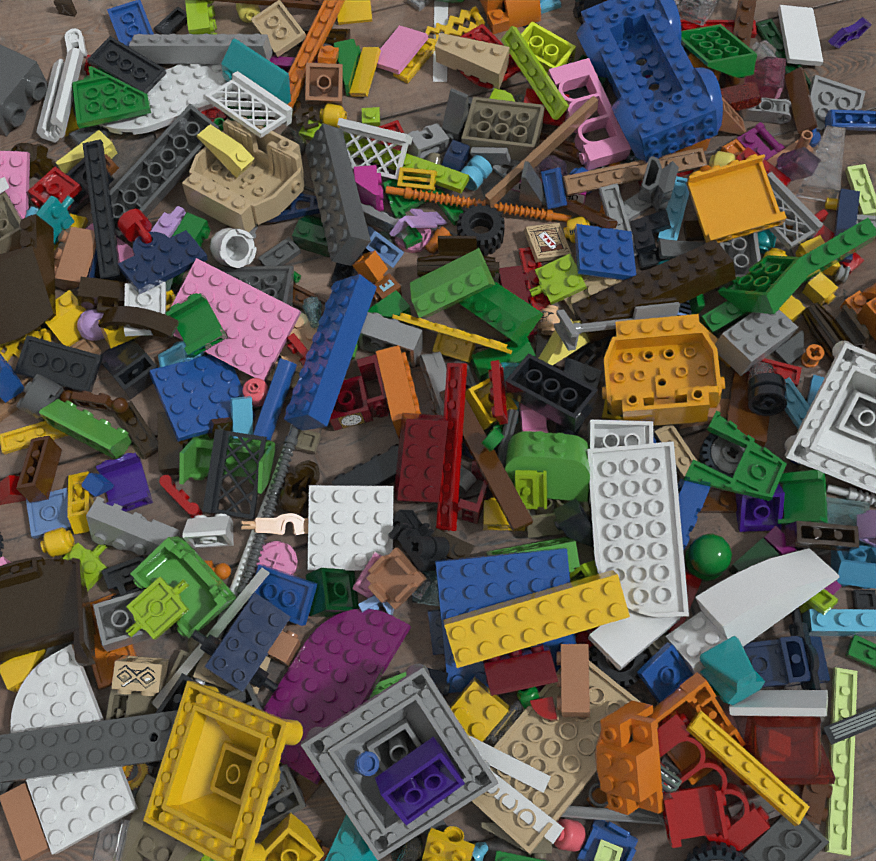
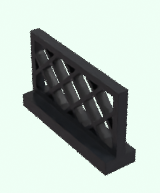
(218, 467)

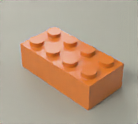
(397, 384)

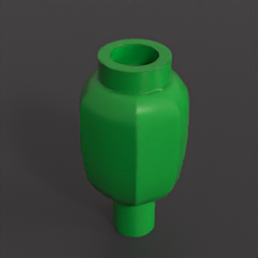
(527, 695)

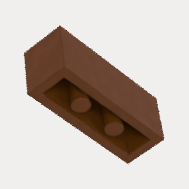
(39, 469)

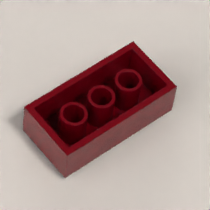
(420, 457)

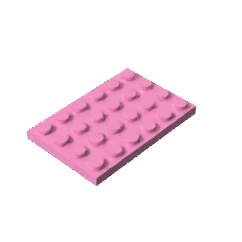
(251, 319)

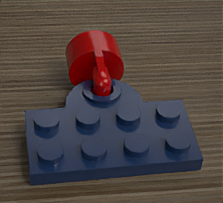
(155, 254)

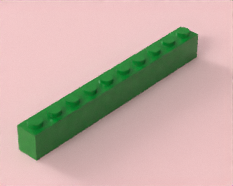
(814, 263)

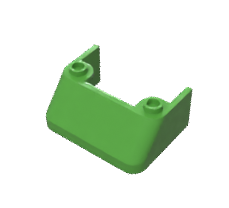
(197, 455)

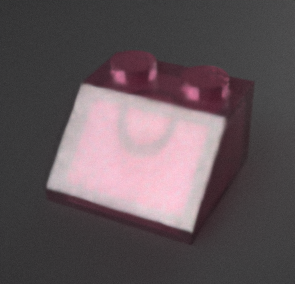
(769, 76)

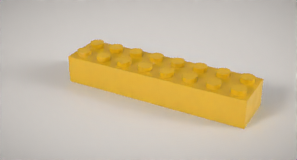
(536, 618)

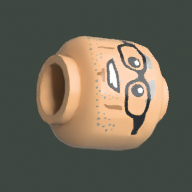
(548, 319)

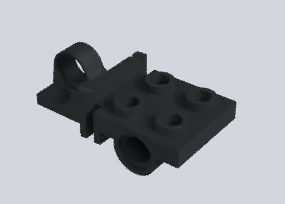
(417, 540)

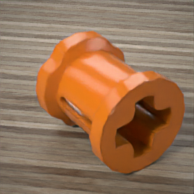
(816, 356)

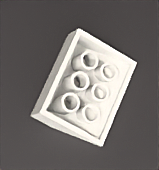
(618, 433)

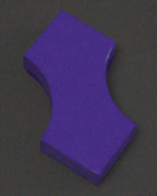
(850, 33)

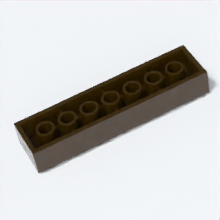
(665, 283)

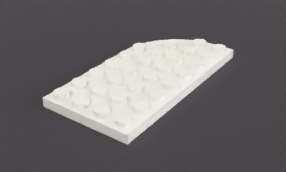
(172, 94)
(640, 525)
(73, 803)

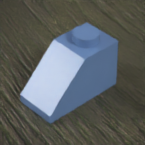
(386, 250)

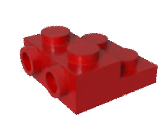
(54, 184)

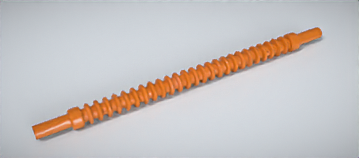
(408, 193)

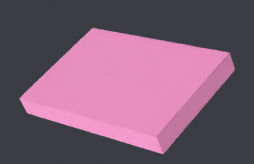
(400, 49)

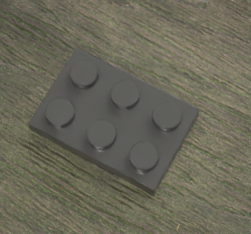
(787, 842)

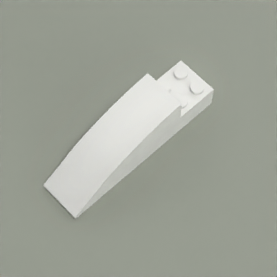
(750, 603)

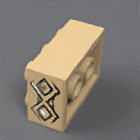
(139, 674)

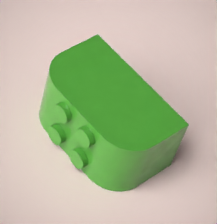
(558, 454)

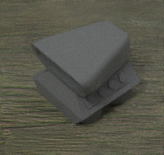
(658, 183)

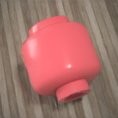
(257, 390)
(572, 836)

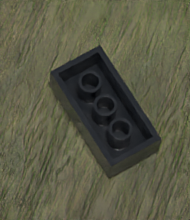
(551, 392)

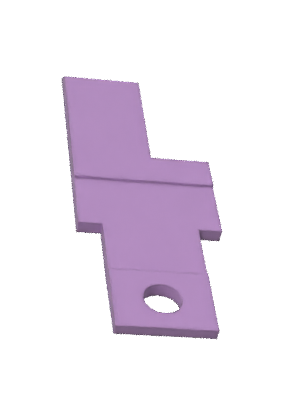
(419, 220)

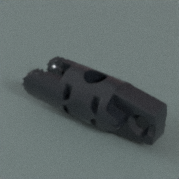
(594, 350)

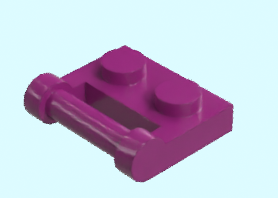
(752, 141)

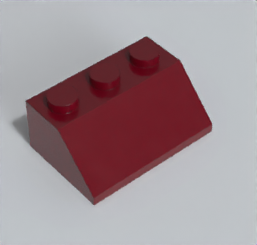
(520, 670)

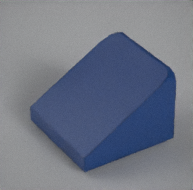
(97, 484)

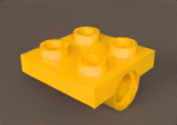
(447, 846)

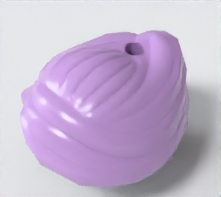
(88, 325)

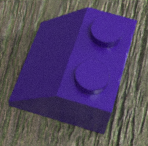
(759, 514)

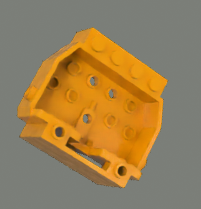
(689, 375)

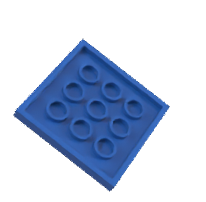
(196, 393)

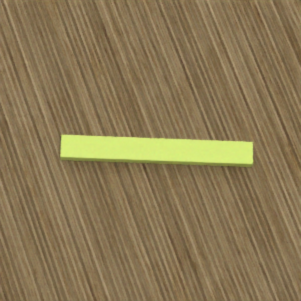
(842, 763)

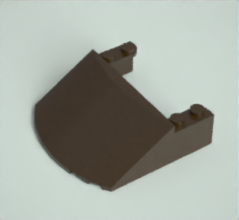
(27, 282)
(45, 607)

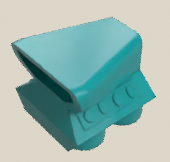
(730, 671)

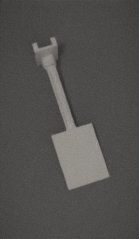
(570, 331)

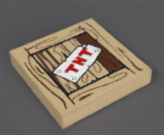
(547, 242)

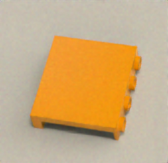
(734, 200)

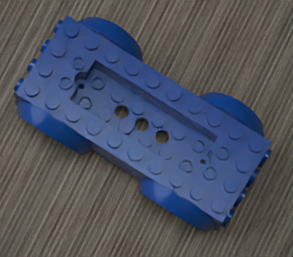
(689, 98)

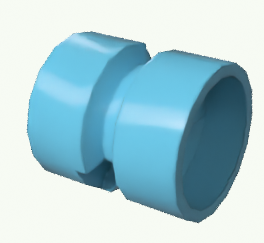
(477, 169)

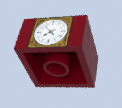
(351, 405)

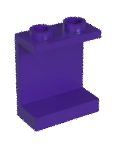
(129, 482)

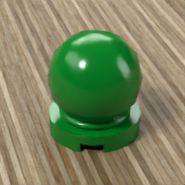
(708, 557)

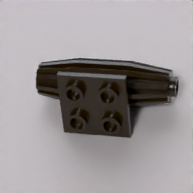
(450, 249)
(829, 331)

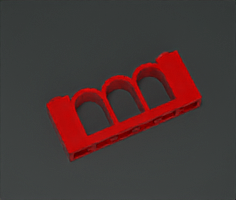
(750, 820)

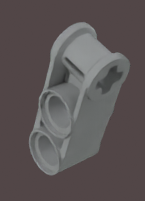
(768, 111)

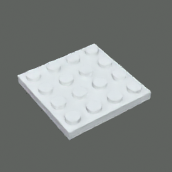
(348, 525)

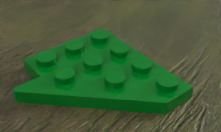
(107, 100)

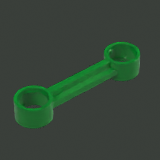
(493, 437)

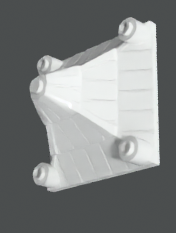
(841, 421)

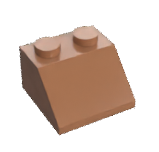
(324, 84)

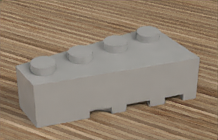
(126, 531)

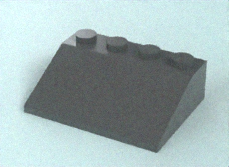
(272, 280)

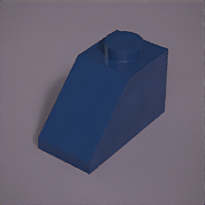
(457, 156)

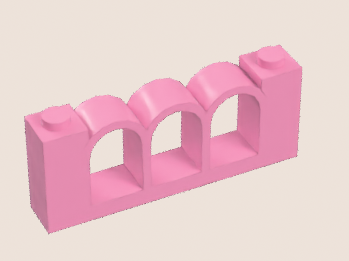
(599, 152)

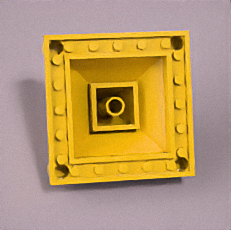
(219, 774)

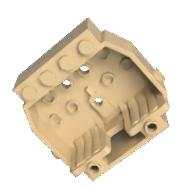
(256, 194)

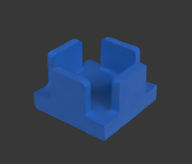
(611, 833)

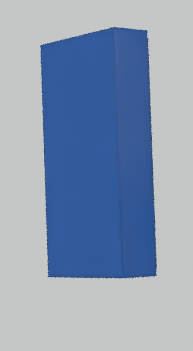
(554, 188)

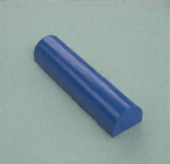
(852, 119)
(275, 399)

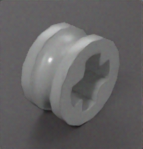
(842, 274)

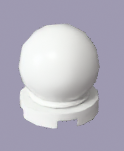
(233, 247)

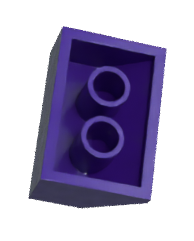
(419, 781)

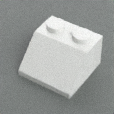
(209, 531)

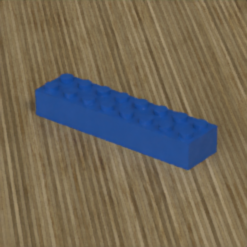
(330, 353)

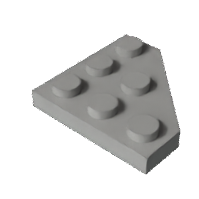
(829, 94)

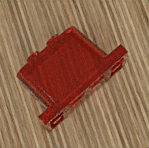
(789, 748)

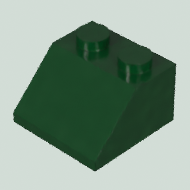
(310, 235)
(333, 591)

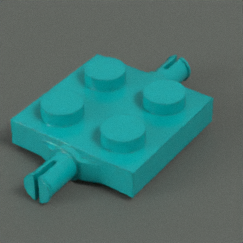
(56, 215)

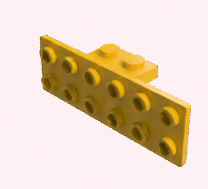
(453, 341)

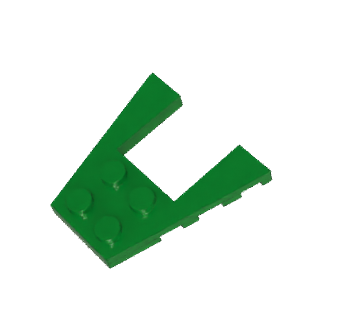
(400, 206)
(755, 473)

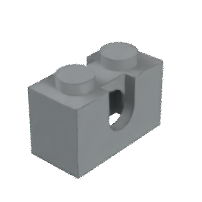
(429, 140)

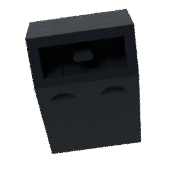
(129, 367)

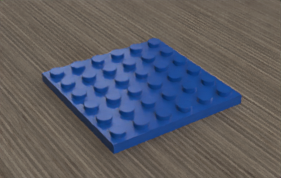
(490, 580)

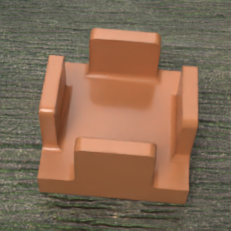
(394, 578)

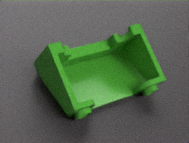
(206, 591)

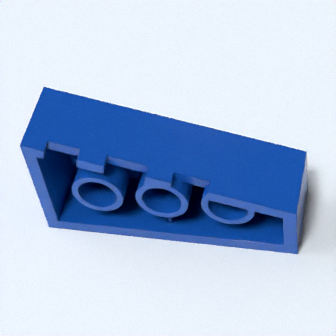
(691, 502)

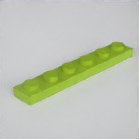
(535, 73)

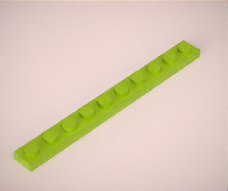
(445, 176)

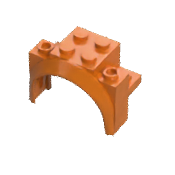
(630, 770)

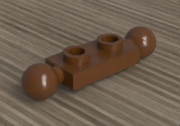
(100, 402)

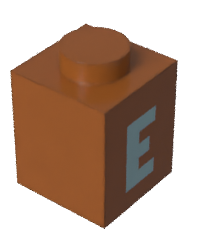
(386, 287)

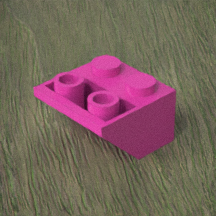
(367, 185)

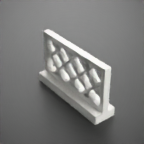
(257, 98)
(378, 134)

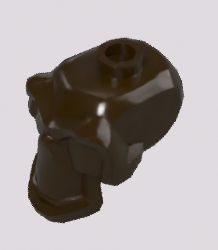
(38, 161)
(295, 493)

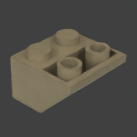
(129, 705)

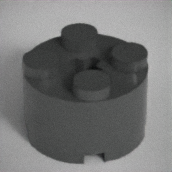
(39, 395)

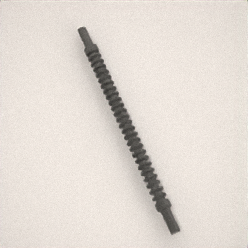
(290, 442)

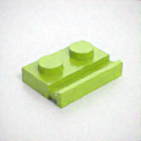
(532, 488)

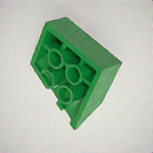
(766, 284)

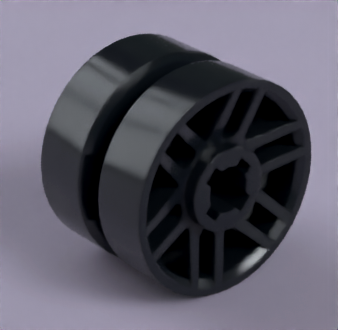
(767, 394)

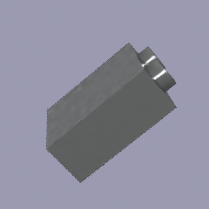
(19, 88)

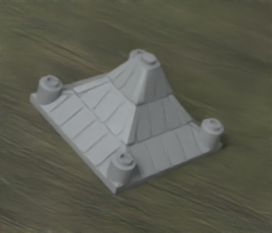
(392, 728)

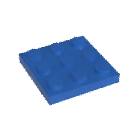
(604, 252)

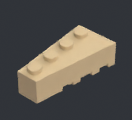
(473, 57)

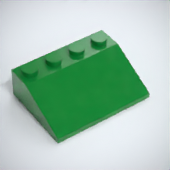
(720, 50)

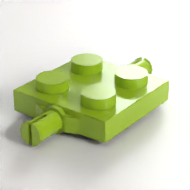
(559, 280)
(90, 562)
(157, 608)

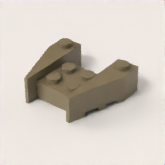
(149, 842)

